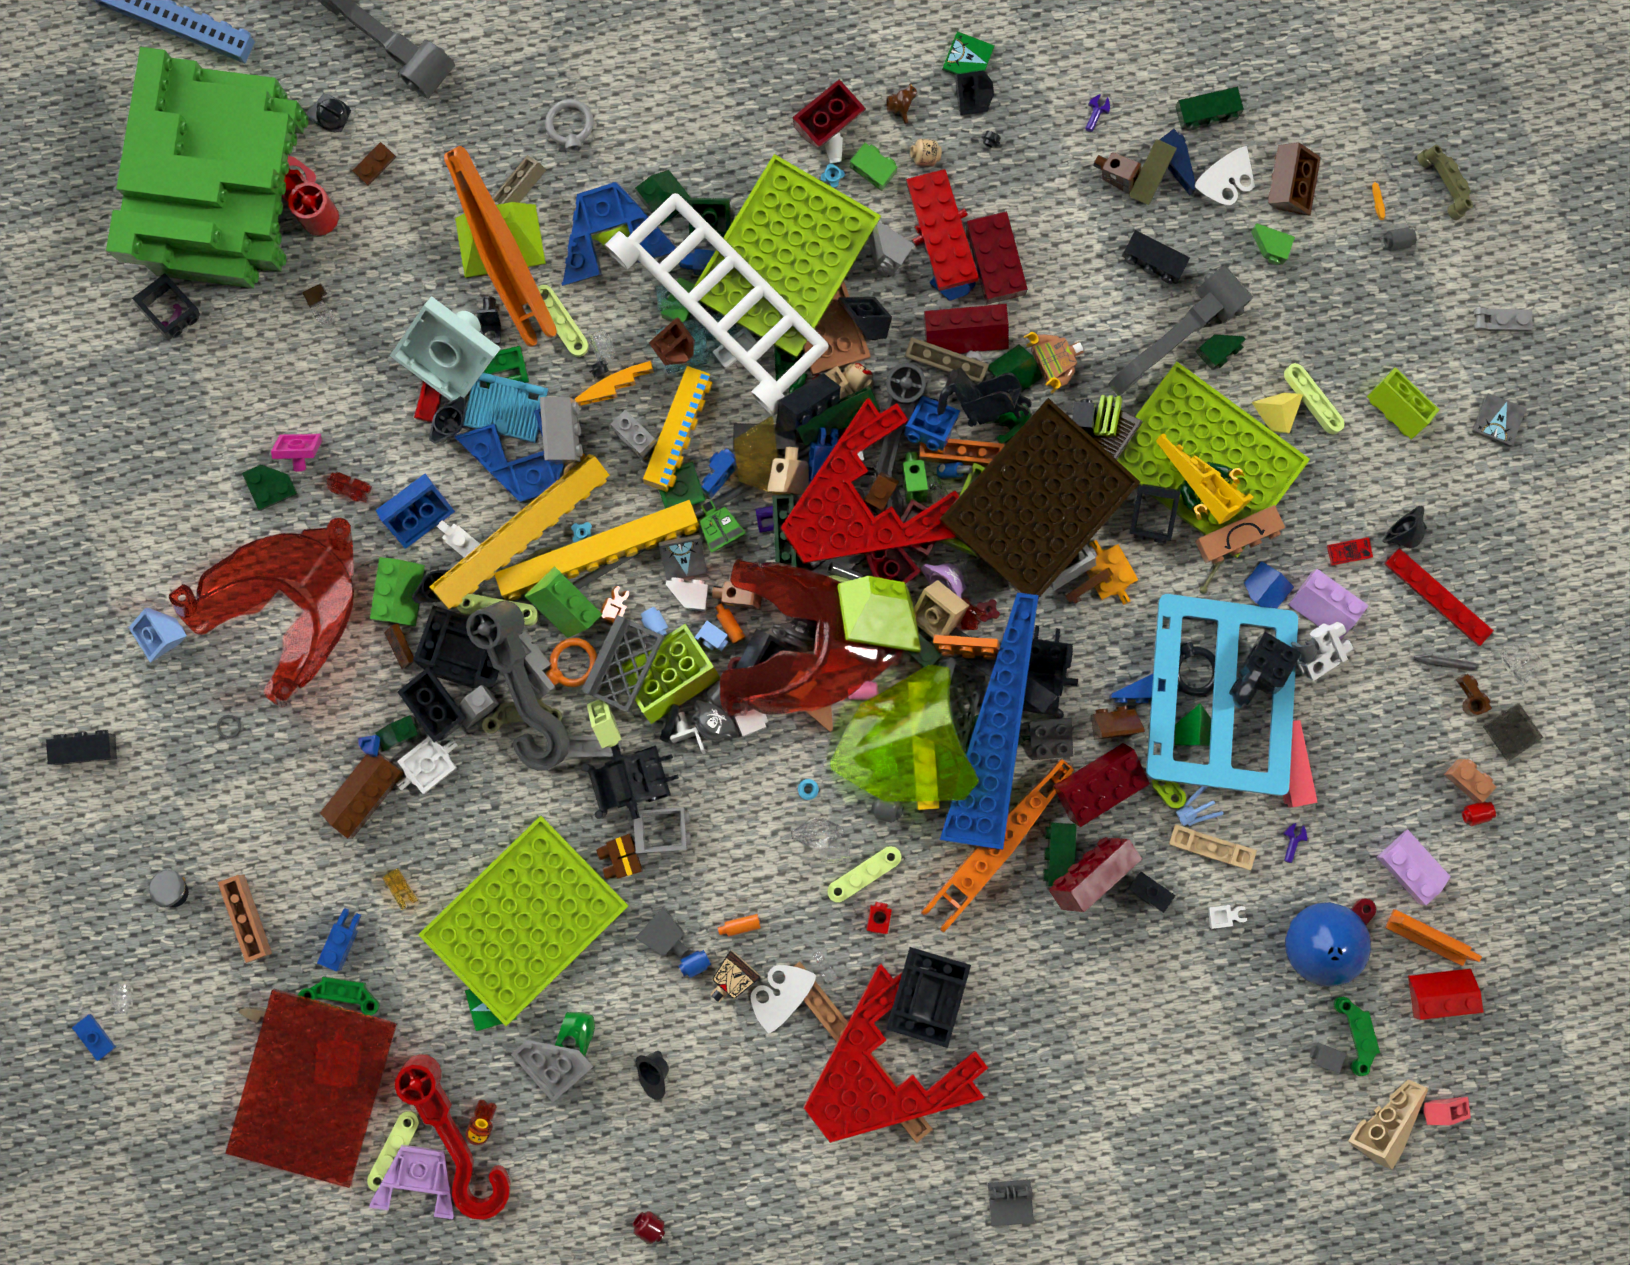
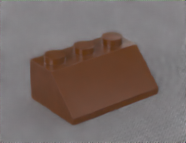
(1294, 179)

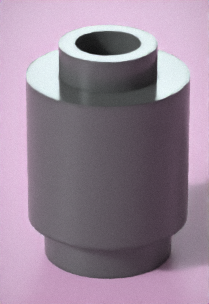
(1400, 238)

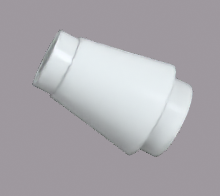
(834, 149)

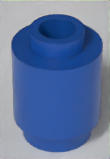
(694, 964)

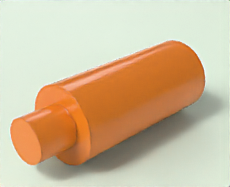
(729, 624)
(740, 925)

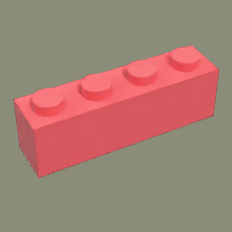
(1301, 784)

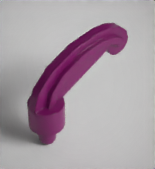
(176, 314)

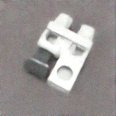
(1323, 650)

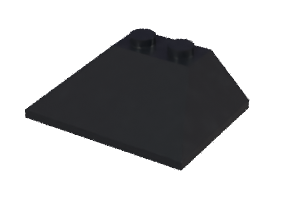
(451, 653)
(928, 997)

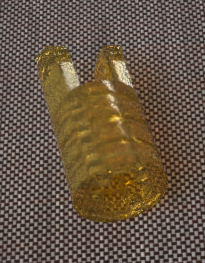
(396, 883)

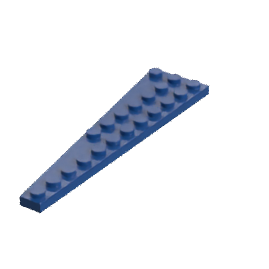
(994, 743)

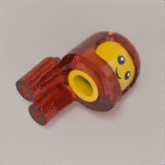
(480, 1126)

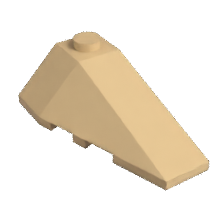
(1388, 1131)

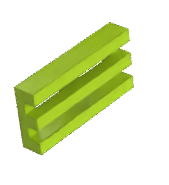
(1110, 400)

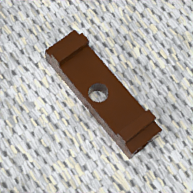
(1088, 585)

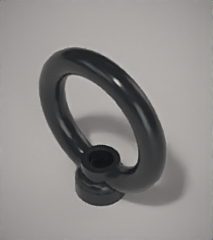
(1186, 651)

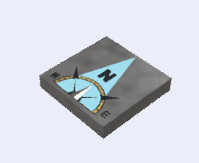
(1499, 419)
(683, 557)

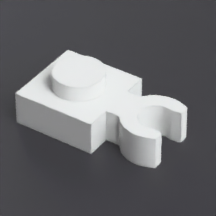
(1222, 916)

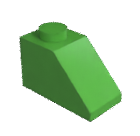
(1272, 243)

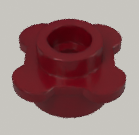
(991, 604)

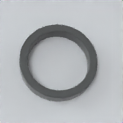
(219, 722)

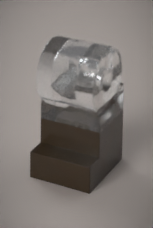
(318, 306)

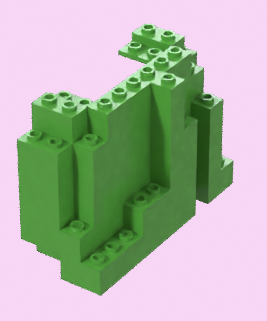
(203, 172)

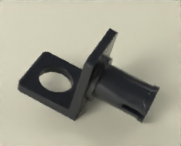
(490, 319)

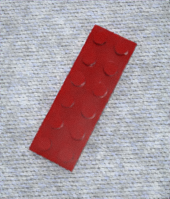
(942, 230)

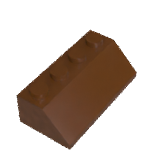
(361, 794)

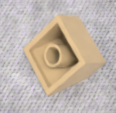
(939, 610)

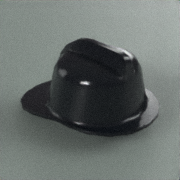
(329, 113)
(652, 1073)

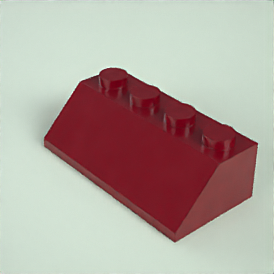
(968, 328)

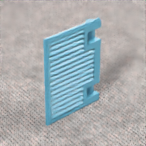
(505, 406)

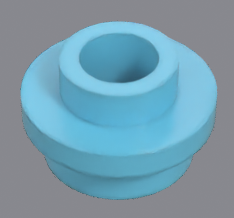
(813, 794)

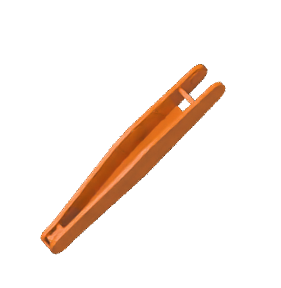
(498, 249)
(985, 861)

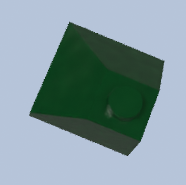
(658, 189)

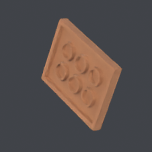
(843, 337)

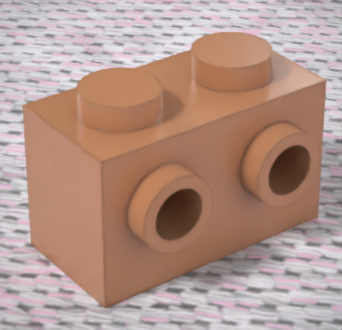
(1470, 780)

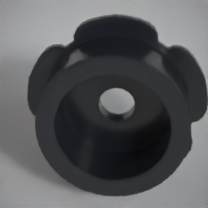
(991, 139)
(599, 369)

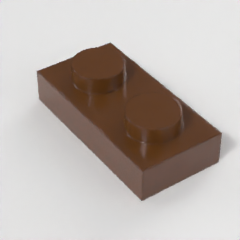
(374, 164)

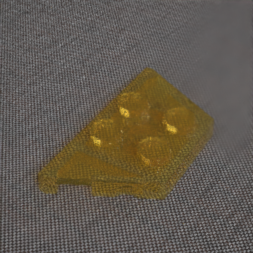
(756, 453)

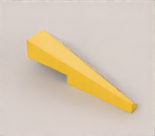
(1219, 496)

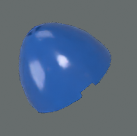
(1317, 931)

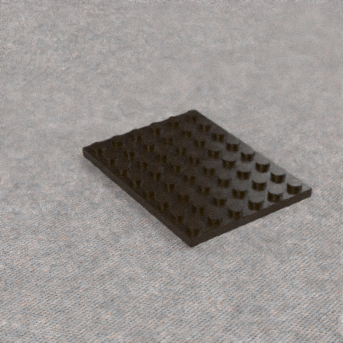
(1039, 500)

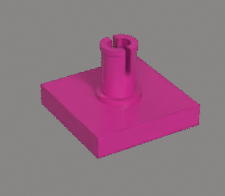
(296, 447)

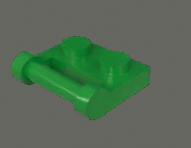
(508, 360)

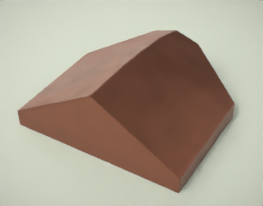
(674, 344)

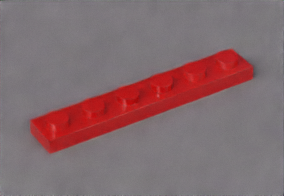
(1438, 597)

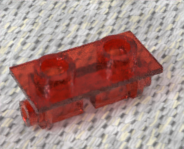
(339, 484)

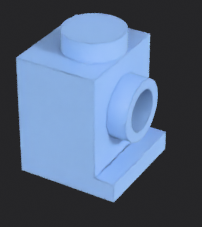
(712, 637)

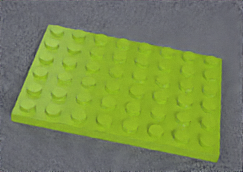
(799, 241)
(1215, 432)
(523, 920)

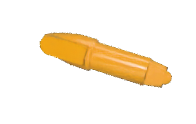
(1379, 205)

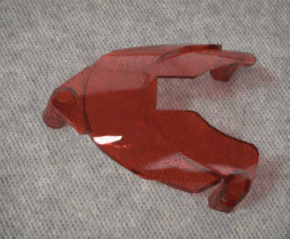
(309, 569)
(797, 679)

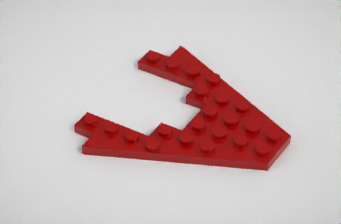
(833, 517)
(856, 1092)

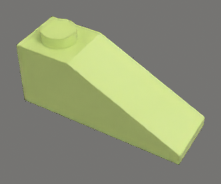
(603, 723)

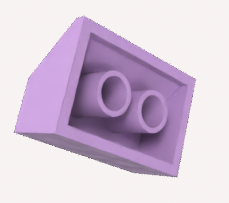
(1327, 602)
(1414, 868)

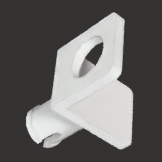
(684, 732)

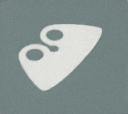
(1217, 176)
(792, 993)

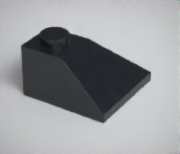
(868, 316)

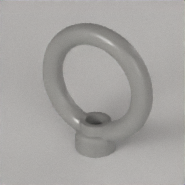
(573, 141)

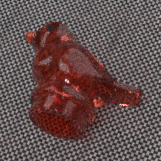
(970, 619)

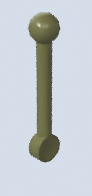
(1203, 589)

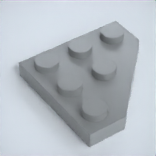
(551, 1066)

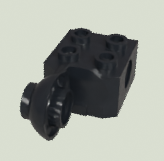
(1264, 669)

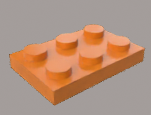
(967, 646)

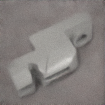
(534, 665)

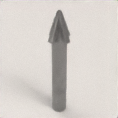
(648, 641)
(1429, 659)

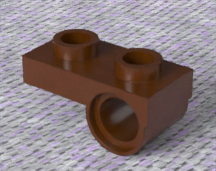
(1469, 686)

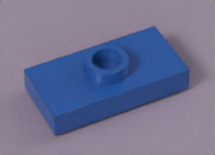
(94, 1037)

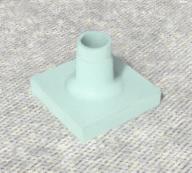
(445, 349)

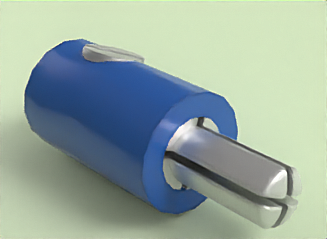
(952, 470)

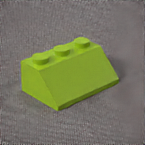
(1403, 403)

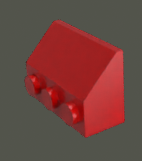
(1445, 994)

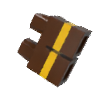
(615, 849)

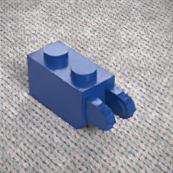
(339, 942)

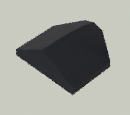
(974, 92)

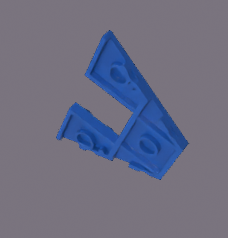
(598, 211)
(523, 477)

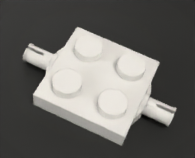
(427, 765)

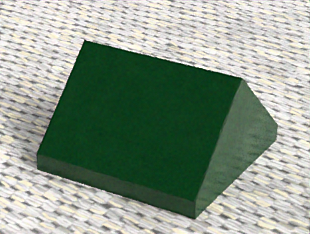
(714, 211)
(1019, 363)

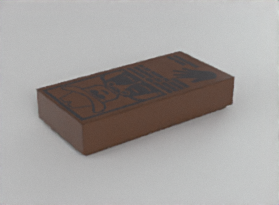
(399, 646)

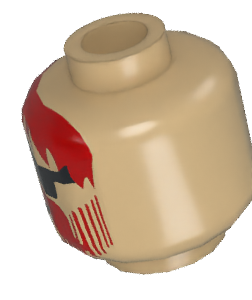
(858, 376)

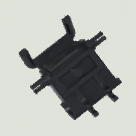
(984, 400)
(1049, 669)
(629, 780)

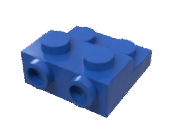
(930, 428)
(722, 466)

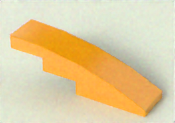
(607, 387)

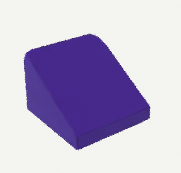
(765, 519)

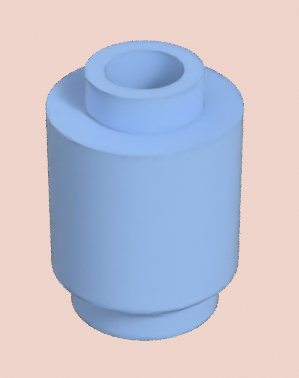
(654, 621)

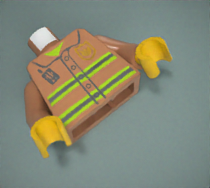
(1054, 358)

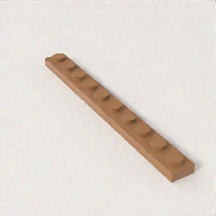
(835, 1024)

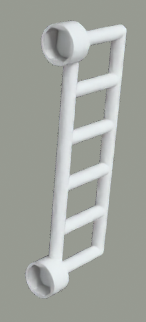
(628, 250)

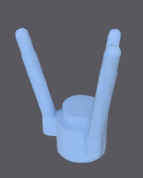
(1188, 815)

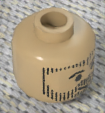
(926, 152)

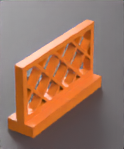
(1430, 938)

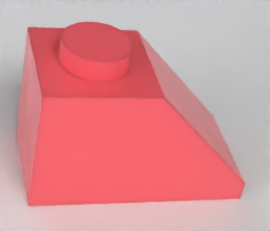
(1447, 1111)

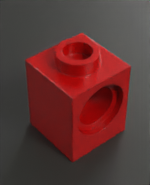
(879, 927)

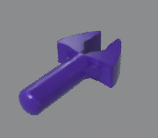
(1096, 112)
(1293, 841)

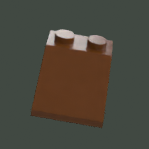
(1116, 724)

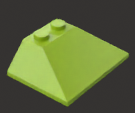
(524, 226)
(879, 613)

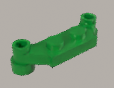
(343, 991)
(1362, 1034)

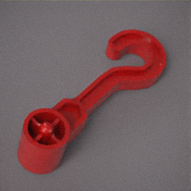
(310, 204)
(420, 1086)

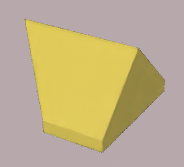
(1279, 411)

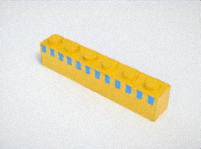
(677, 428)

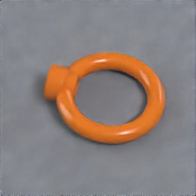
(554, 672)

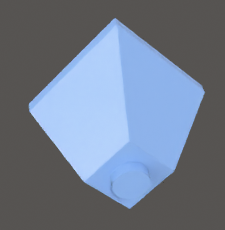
(156, 633)

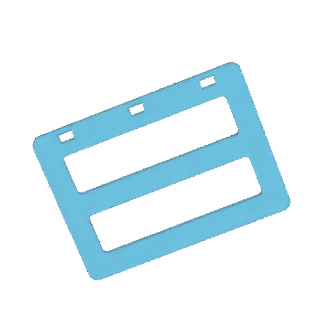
(1163, 704)

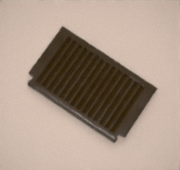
(1125, 431)

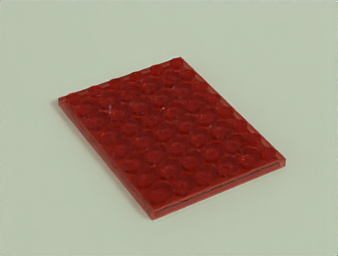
(311, 1088)

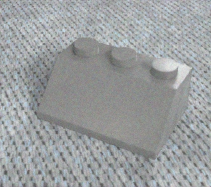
(888, 249)
(560, 430)

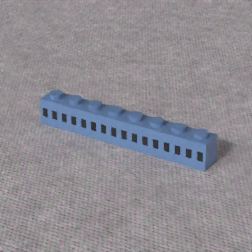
(187, 25)

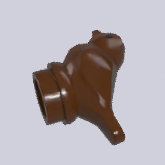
(901, 102)

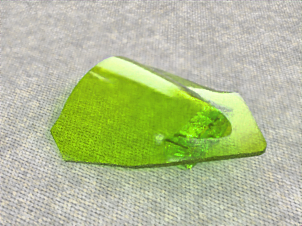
(907, 743)

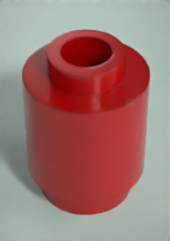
(1478, 813)

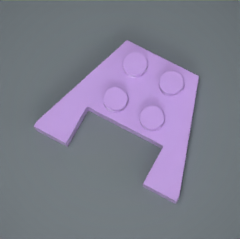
(419, 1171)

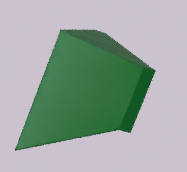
(1194, 728)

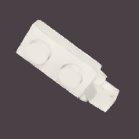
(458, 538)

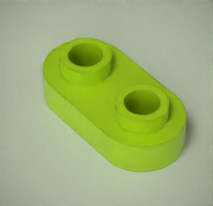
(1167, 791)

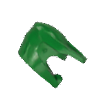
(1010, 421)
(579, 1026)

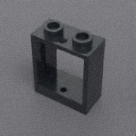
(156, 290)
(1159, 537)

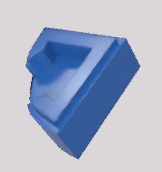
(370, 745)

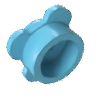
(832, 169)
(578, 528)

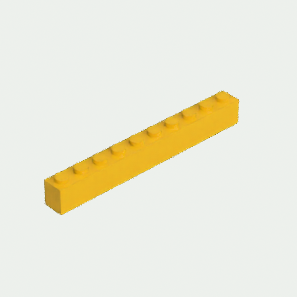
(519, 531)
(600, 549)

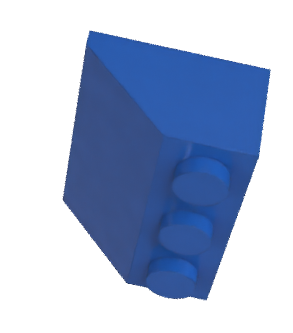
(415, 511)

